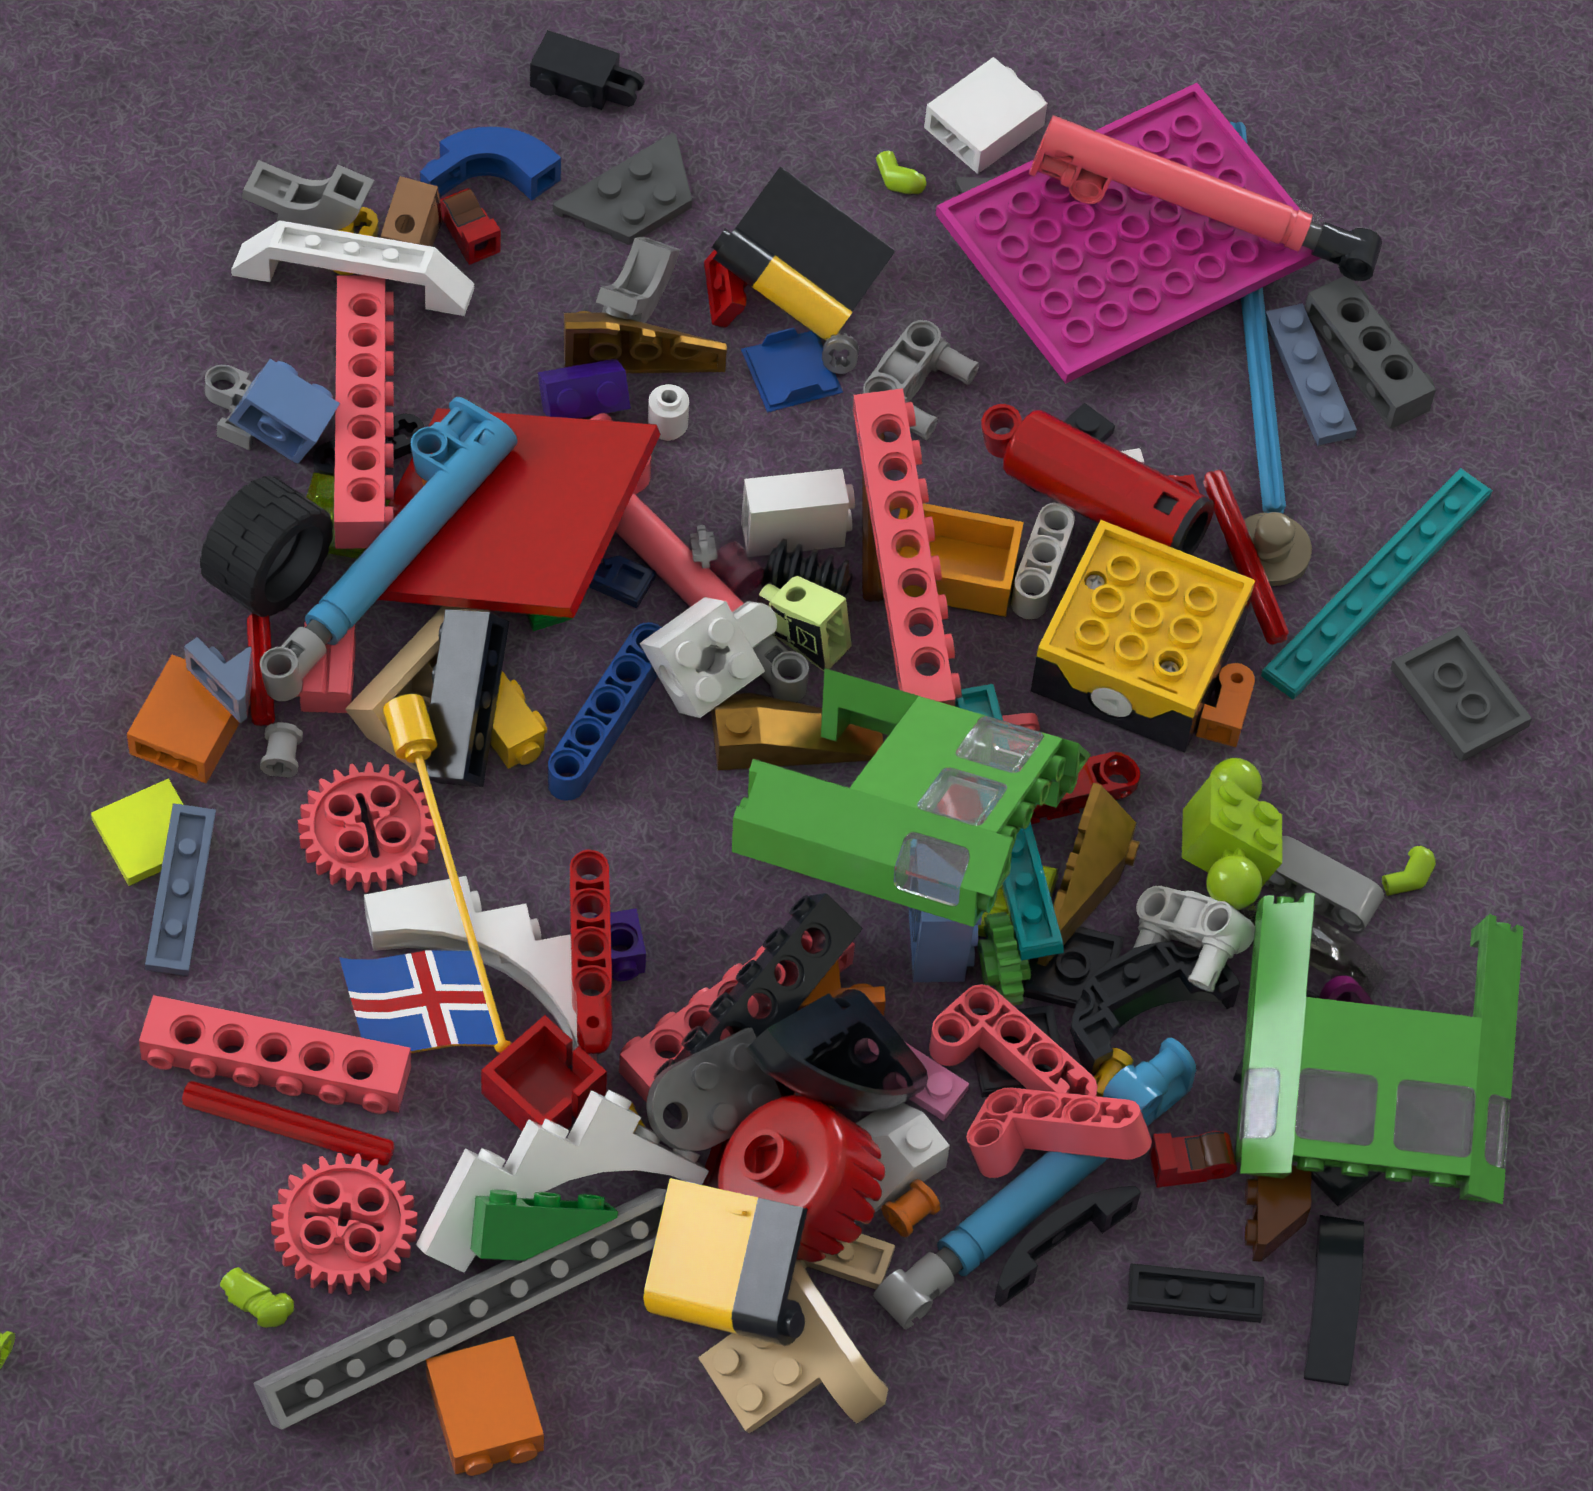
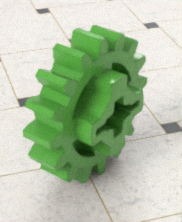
(1001, 959)

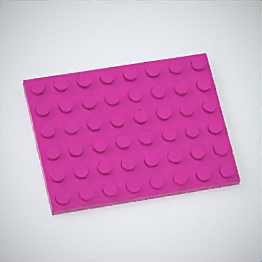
(1131, 266)

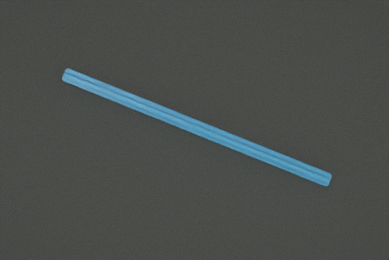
(1262, 394)

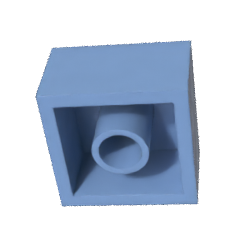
(284, 410)

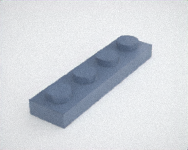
(1310, 374)
(180, 889)

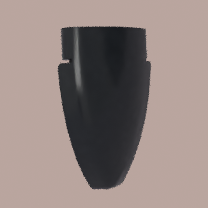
(828, 1058)

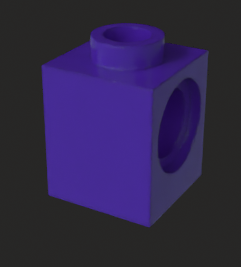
(627, 932)

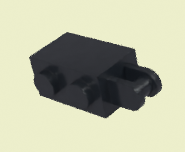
(582, 73)

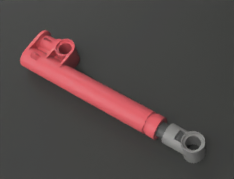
(675, 566)

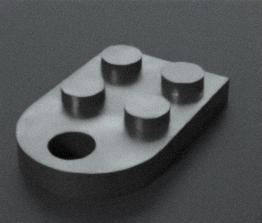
(713, 1093)

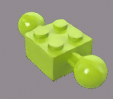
(1233, 833)

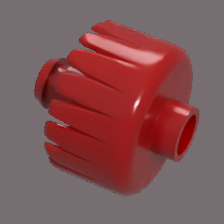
(808, 1159)

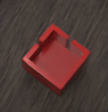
(534, 1078)

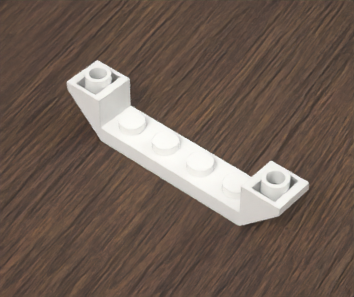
(445, 285)

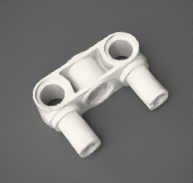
(1197, 922)

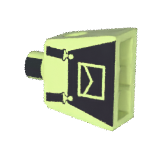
(810, 620)

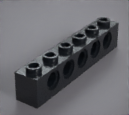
(831, 935)

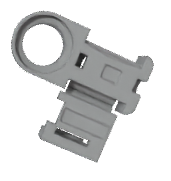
(228, 399)

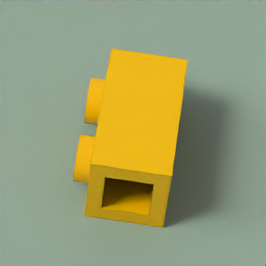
(516, 730)

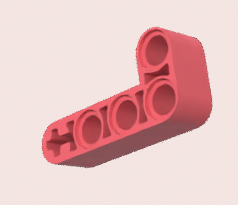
(1017, 1058)
(1055, 1123)

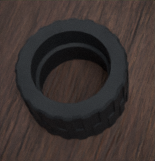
(266, 546)

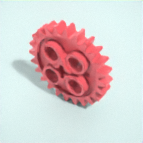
(328, 835)
(336, 1258)

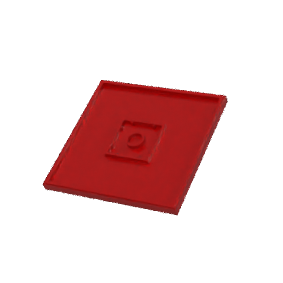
(534, 523)

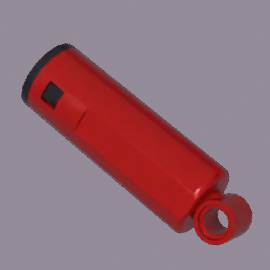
(1096, 478)

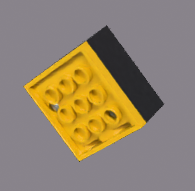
(1142, 635)

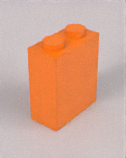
(181, 724)
(485, 1406)

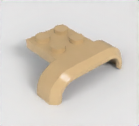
(768, 1377)

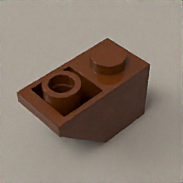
(1278, 1210)

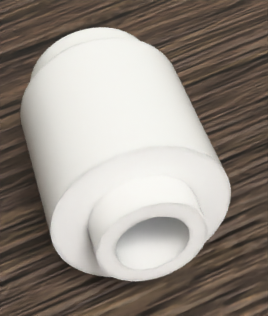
(669, 410)

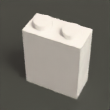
(985, 115)
(799, 508)

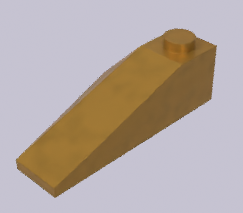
(638, 345)
(1095, 863)

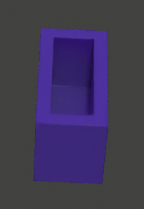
(584, 390)

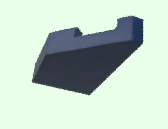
(623, 580)

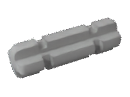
(703, 546)

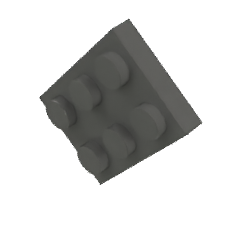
(1461, 693)

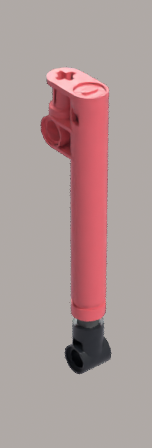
(1090, 160)

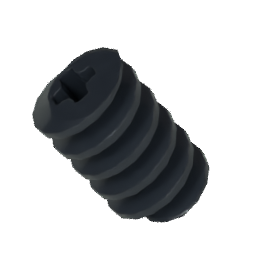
(785, 565)

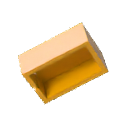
(974, 555)

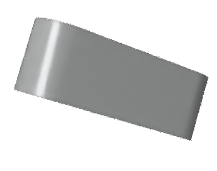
(1339, 891)

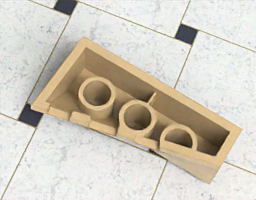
(405, 674)

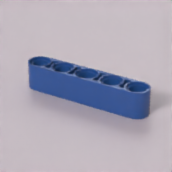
(599, 727)

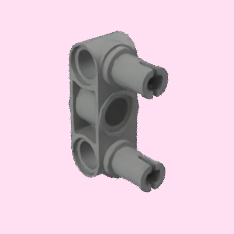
(908, 365)

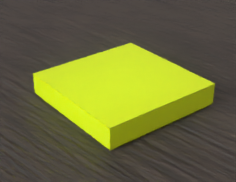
(138, 830)

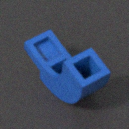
(496, 153)

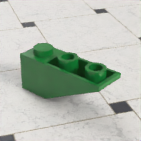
(526, 1227)

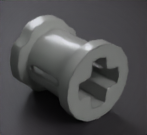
(281, 750)

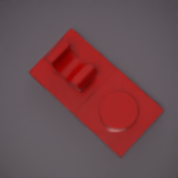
(724, 292)

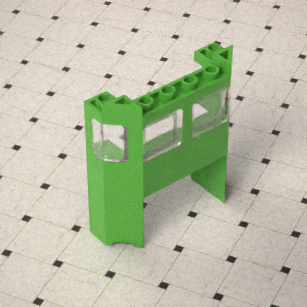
(927, 813)
(1375, 1080)

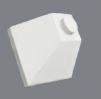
(908, 1147)

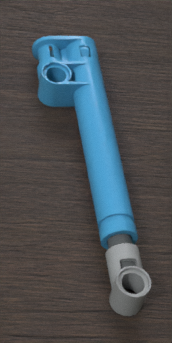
(465, 452)
(911, 1293)

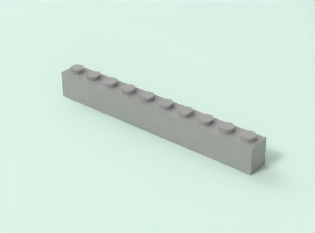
(456, 1314)

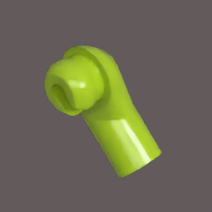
(899, 178)
(1414, 875)

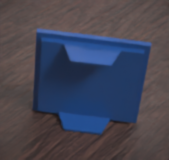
(790, 369)

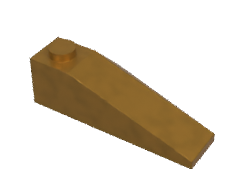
(782, 734)

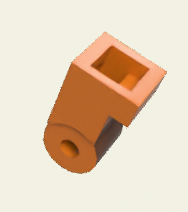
(1233, 696)

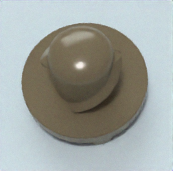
(1281, 546)

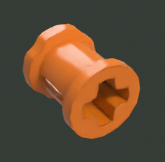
(911, 1208)

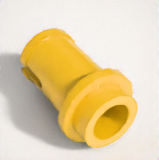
(1110, 1068)

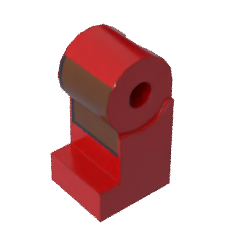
(470, 225)
(1191, 1158)

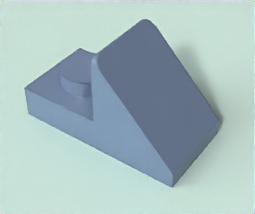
(225, 681)

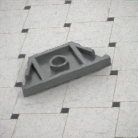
(633, 194)

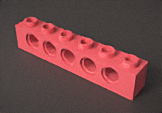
(259, 1037)
(640, 1055)

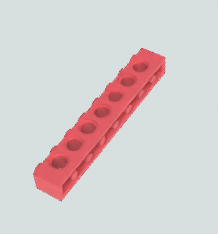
(889, 413)
(361, 416)

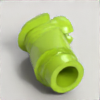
(256, 1298)

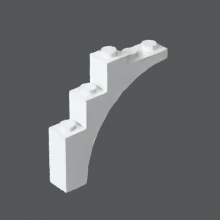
(507, 939)
(543, 1159)

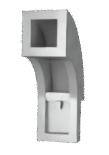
(316, 203)
(640, 281)

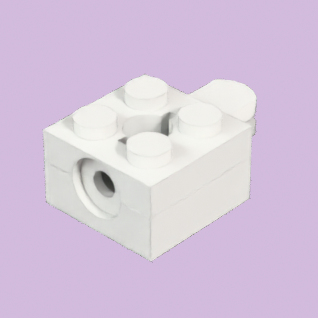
(704, 638)

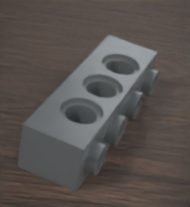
(1370, 351)

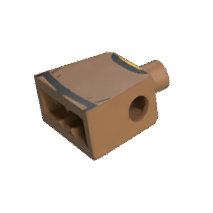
(413, 213)

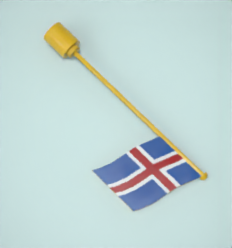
(426, 995)

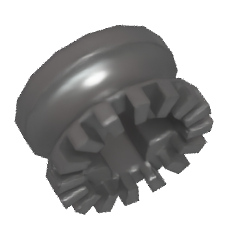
(839, 343)

